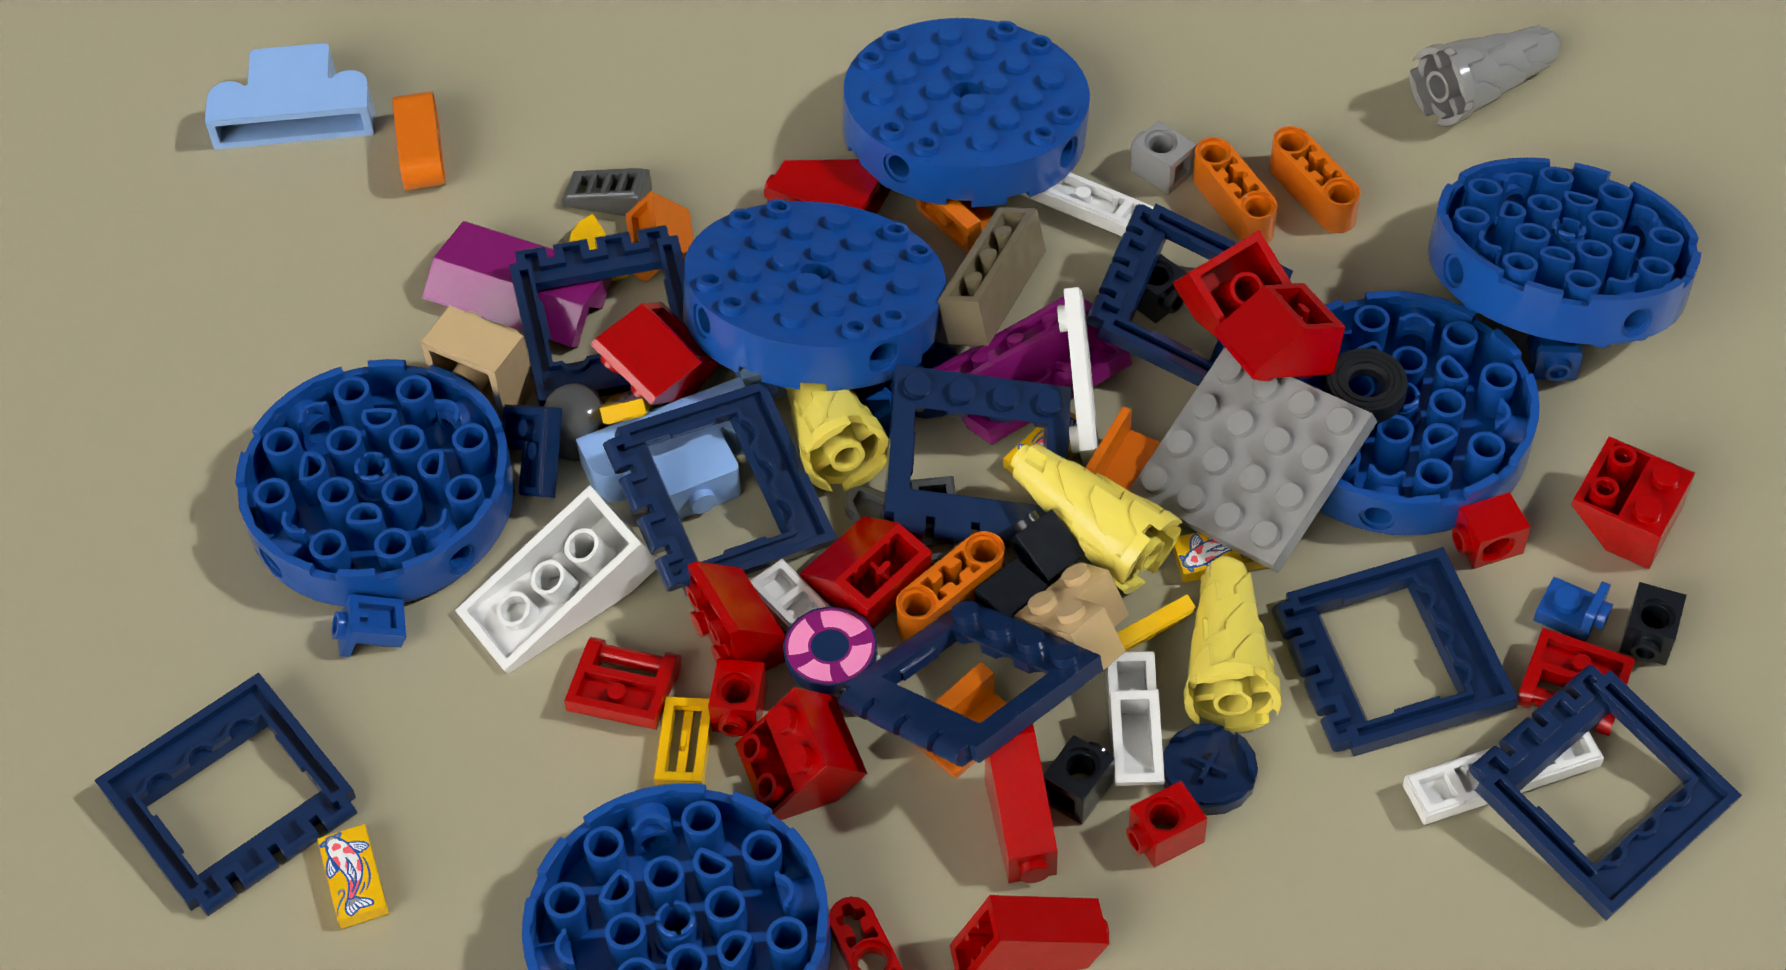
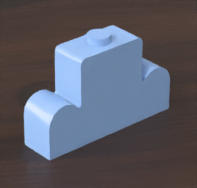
(289, 100)
(694, 467)

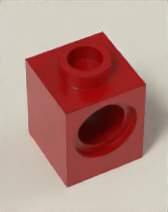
(1490, 530)
(737, 681)
(1169, 806)

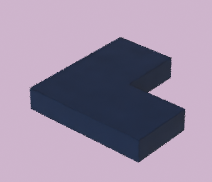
(538, 436)

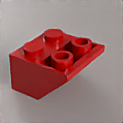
(1283, 334)
(654, 354)
(1632, 500)
(868, 568)
(733, 615)
(801, 754)

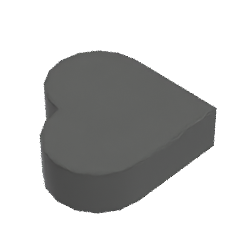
(864, 502)

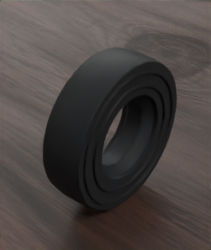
(1374, 364)

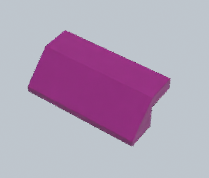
(475, 277)
(1033, 353)

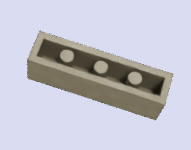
(992, 276)

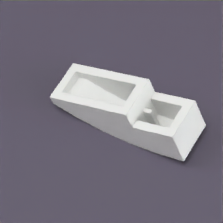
(1135, 720)

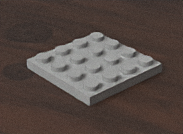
(1253, 460)

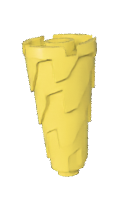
(836, 436)
(1104, 518)
(1229, 659)

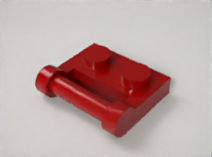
(1559, 659)
(618, 693)

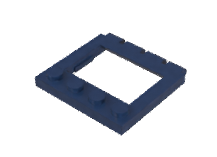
(577, 264)
(1128, 279)
(959, 396)
(771, 458)
(1452, 624)
(945, 732)
(197, 745)
(1649, 843)

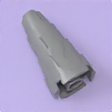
(1474, 71)

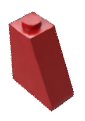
(827, 182)
(1021, 809)
(1031, 934)

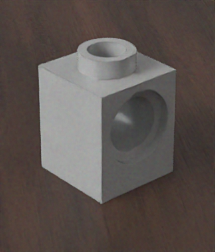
(1162, 157)

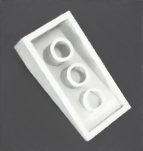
(558, 581)

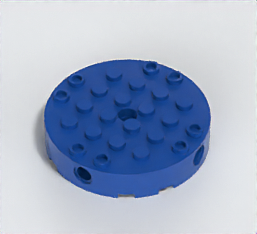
(965, 111)
(1563, 251)
(812, 294)
(1462, 421)
(376, 482)
(671, 863)

